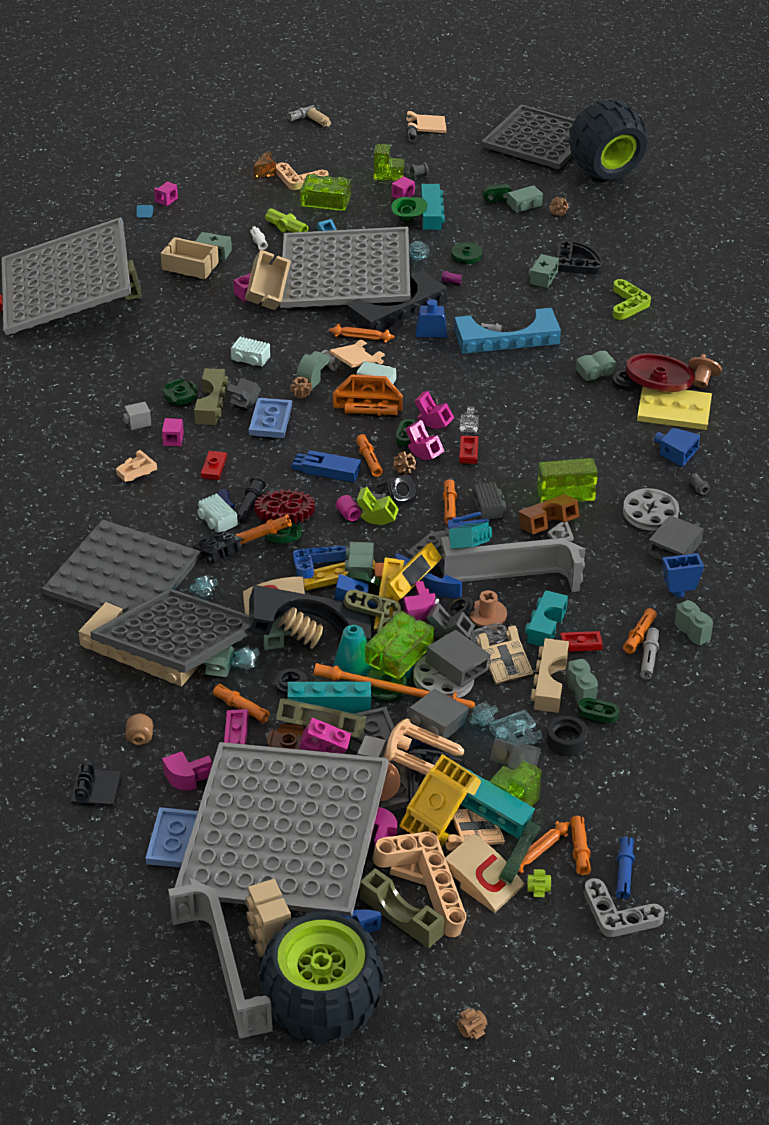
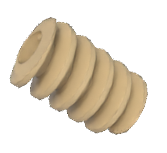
(302, 626)

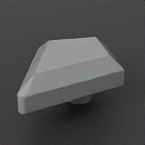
(561, 530)

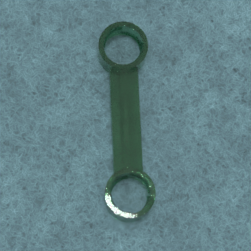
(516, 858)

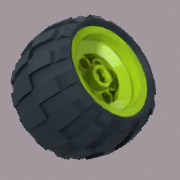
(608, 139)
(342, 973)

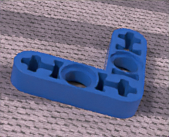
(304, 558)

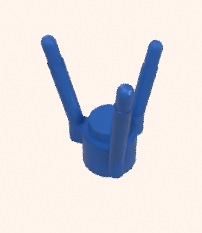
(457, 521)

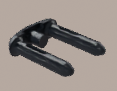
(431, 757)

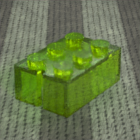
(325, 192)
(567, 477)
(401, 643)

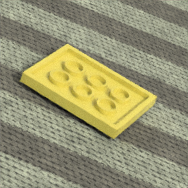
(675, 408)

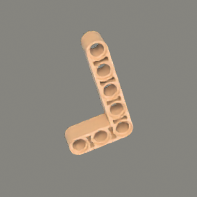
(427, 852)

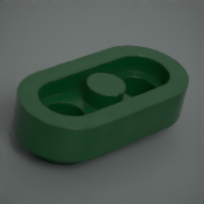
(497, 193)
(401, 435)
(598, 710)

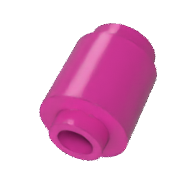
(348, 508)

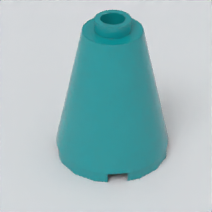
(351, 652)

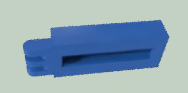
(327, 465)

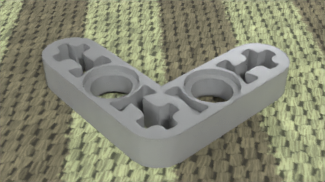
(613, 916)

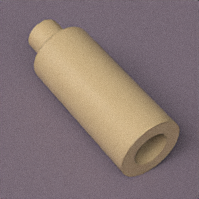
(318, 117)

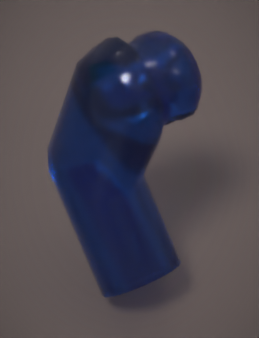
(224, 494)

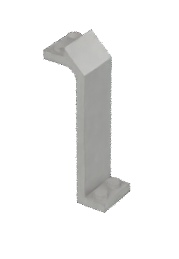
(514, 560)
(202, 903)

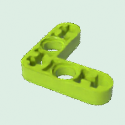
(639, 299)

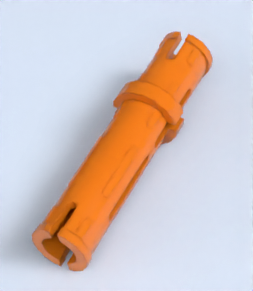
(363, 408)
(366, 450)
(449, 497)
(271, 526)
(636, 635)
(234, 699)
(581, 852)

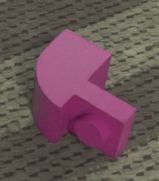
(431, 414)
(421, 444)
(420, 604)
(185, 774)
(384, 825)

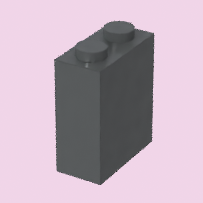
(675, 538)
(457, 658)
(438, 714)

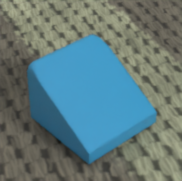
(145, 210)
(326, 225)

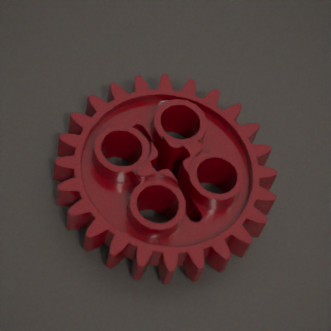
(284, 503)

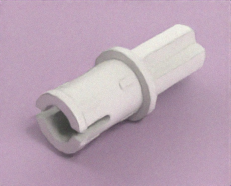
(259, 238)

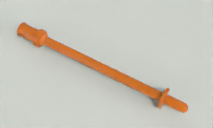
(336, 674)

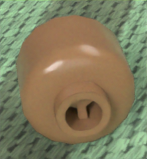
(139, 728)

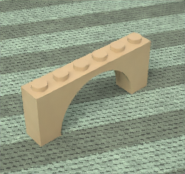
(109, 612)

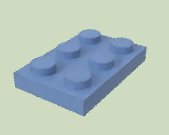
(270, 418)
(170, 837)

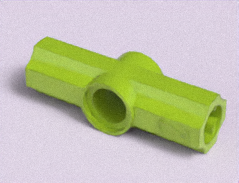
(285, 222)

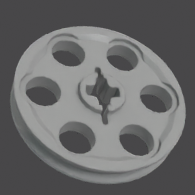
(644, 505)
(438, 680)

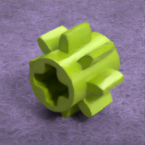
(539, 883)

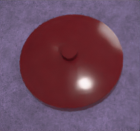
(659, 372)

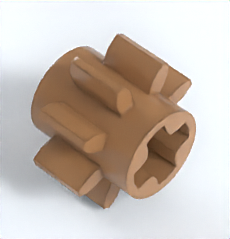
(558, 206)
(301, 387)
(404, 463)
(472, 1023)

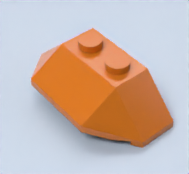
(367, 390)

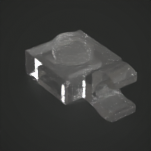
(469, 422)

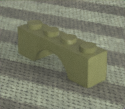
(208, 409)
(301, 713)
(421, 924)

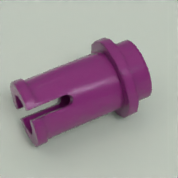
(451, 277)

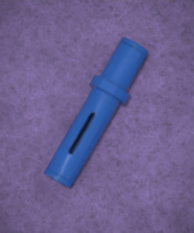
(625, 860)

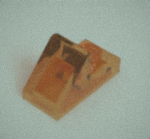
(264, 166)

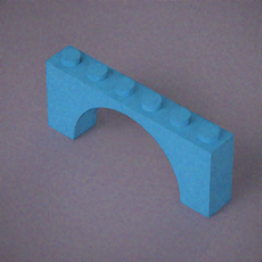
(476, 338)

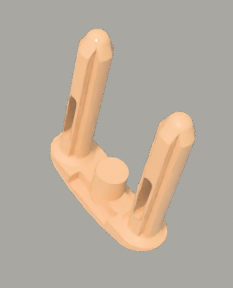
(398, 739)

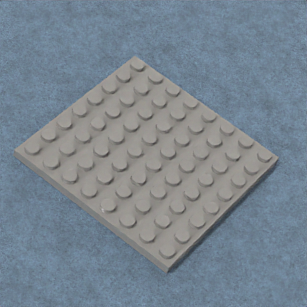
(346, 267)
(64, 276)
(288, 820)

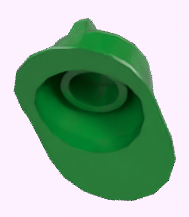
(409, 208)

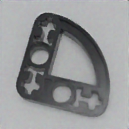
(575, 265)

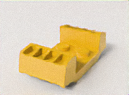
(439, 798)

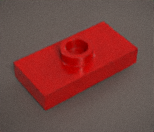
(468, 449)
(213, 465)
(583, 641)

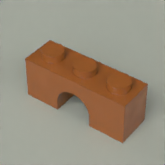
(560, 508)

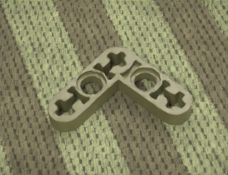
(381, 611)

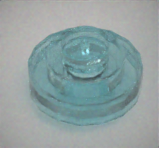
(418, 250)
(203, 585)
(245, 657)
(483, 714)

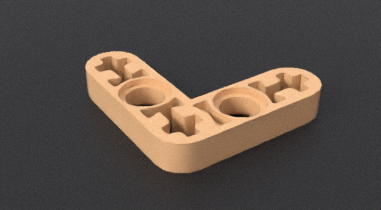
(291, 178)

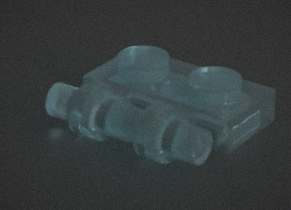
(513, 725)

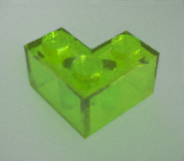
(386, 167)
(521, 783)

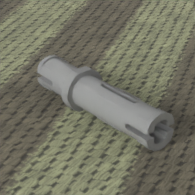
(650, 648)

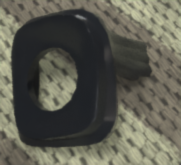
(391, 485)

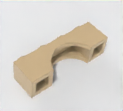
(548, 691)

